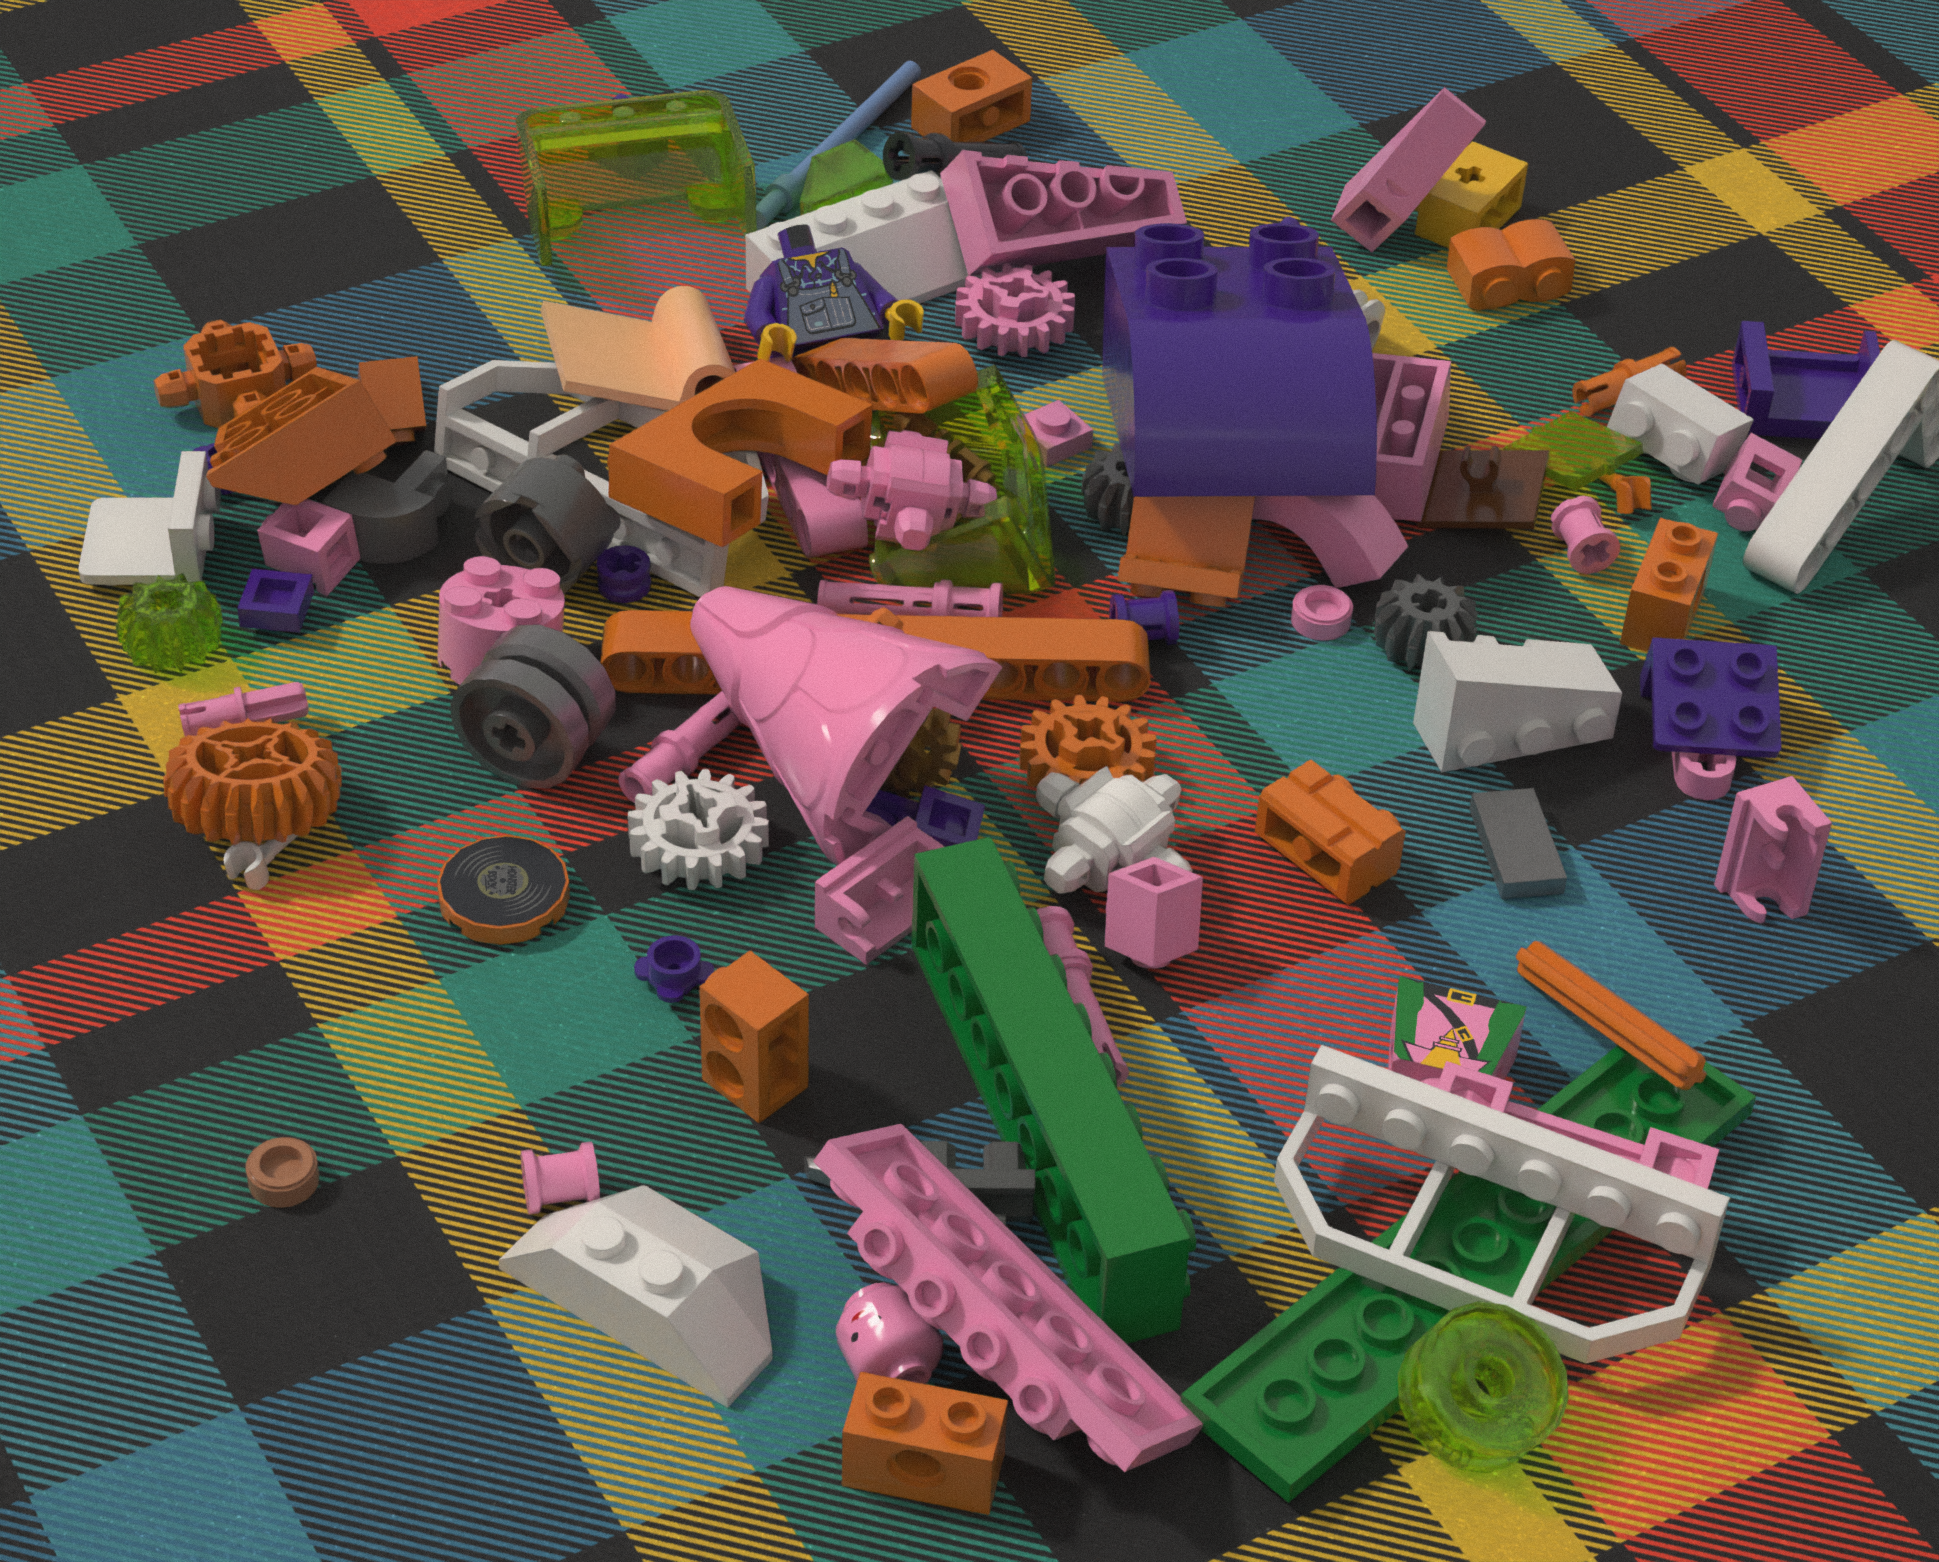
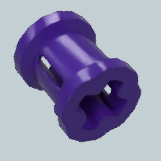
(1156, 615)

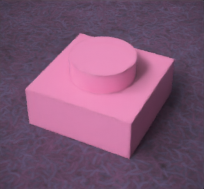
(1059, 432)

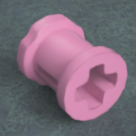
(1588, 541)
(559, 1177)

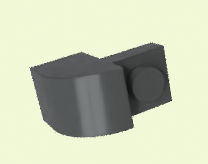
(395, 518)

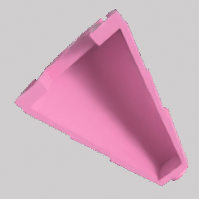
(831, 699)

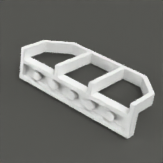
(491, 454)
(1511, 1154)

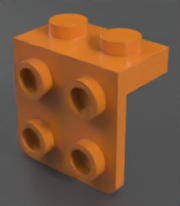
(1188, 546)

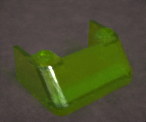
(632, 156)

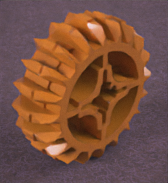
(252, 781)

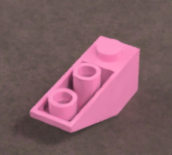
(1405, 170)

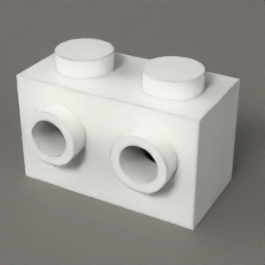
(1679, 423)

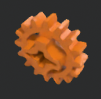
(1086, 740)

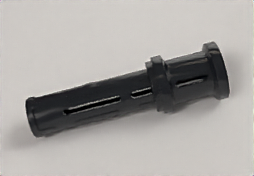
(935, 153)

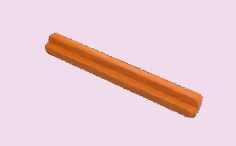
(1611, 1015)

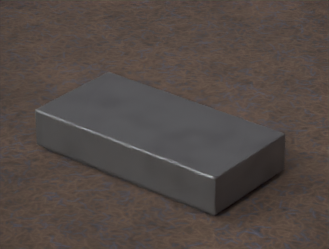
(1517, 843)

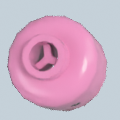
(886, 1336)

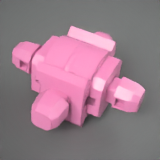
(910, 489)

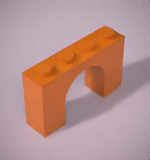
(677, 462)

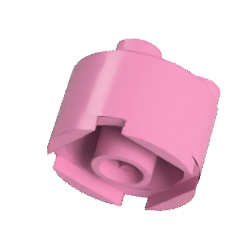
(486, 603)

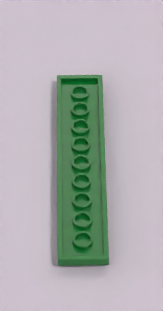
(1333, 1359)

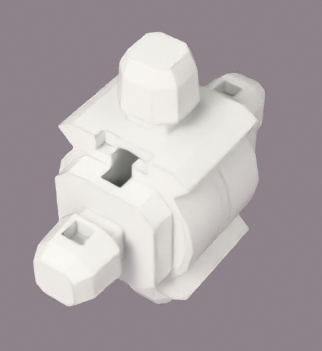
(1107, 826)

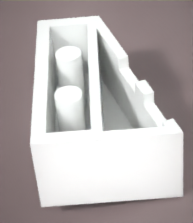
(1511, 701)

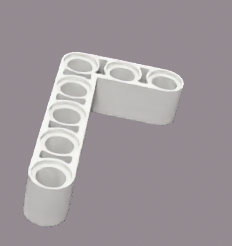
(1884, 417)

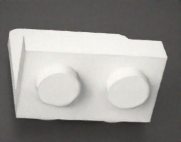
(153, 536)

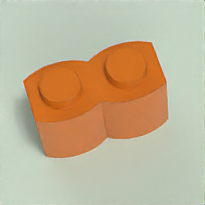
(1510, 264)

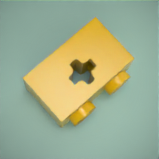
(1474, 192)

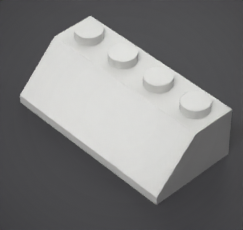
(893, 232)

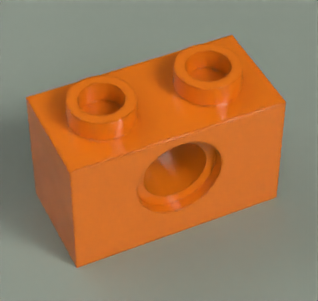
(972, 99)
(1669, 584)
(924, 1443)

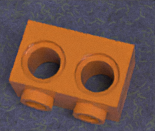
(754, 1036)

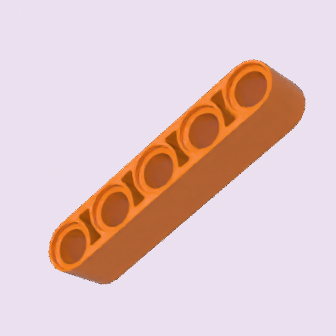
(892, 372)

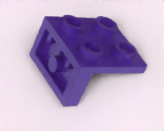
(1713, 697)

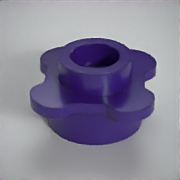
(673, 967)

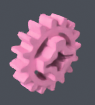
(1014, 310)

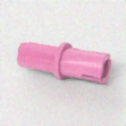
(277, 702)

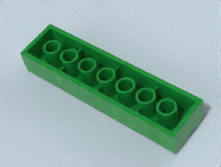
(1051, 1090)

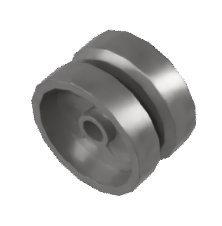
(533, 706)

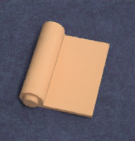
(636, 358)

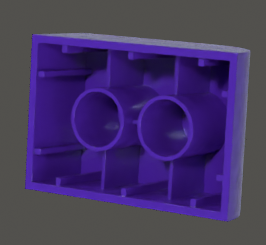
(1238, 366)

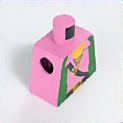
(1452, 1026)

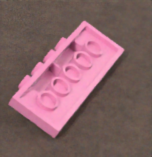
(1001, 1301)

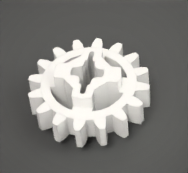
(698, 829)

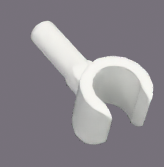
(253, 859)

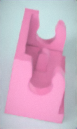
(1773, 849)
(869, 896)

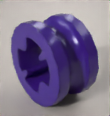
(623, 574)

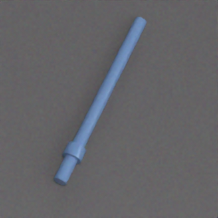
(787, 188)

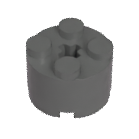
(547, 519)

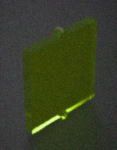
(1579, 449)

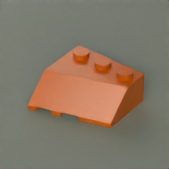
(300, 439)

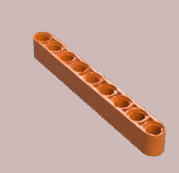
(1037, 655)

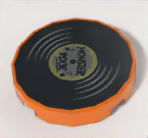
(503, 889)

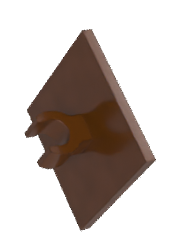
(1486, 489)

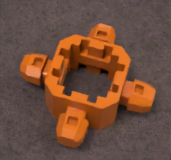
(231, 370)

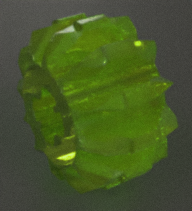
(169, 623)

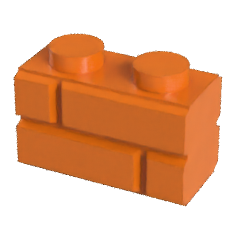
(1330, 831)

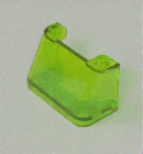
(1015, 534)

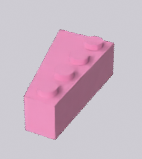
(1051, 211)

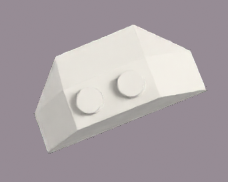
(655, 1285)

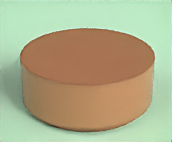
(282, 1172)

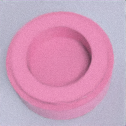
(1321, 612)

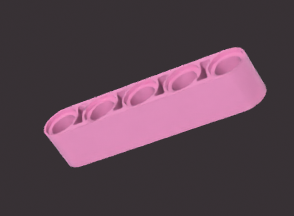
(818, 518)

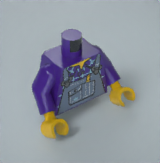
(819, 299)

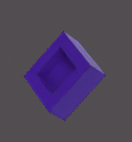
(275, 600)

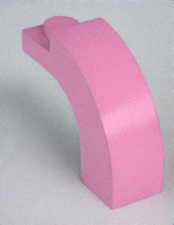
(1347, 533)

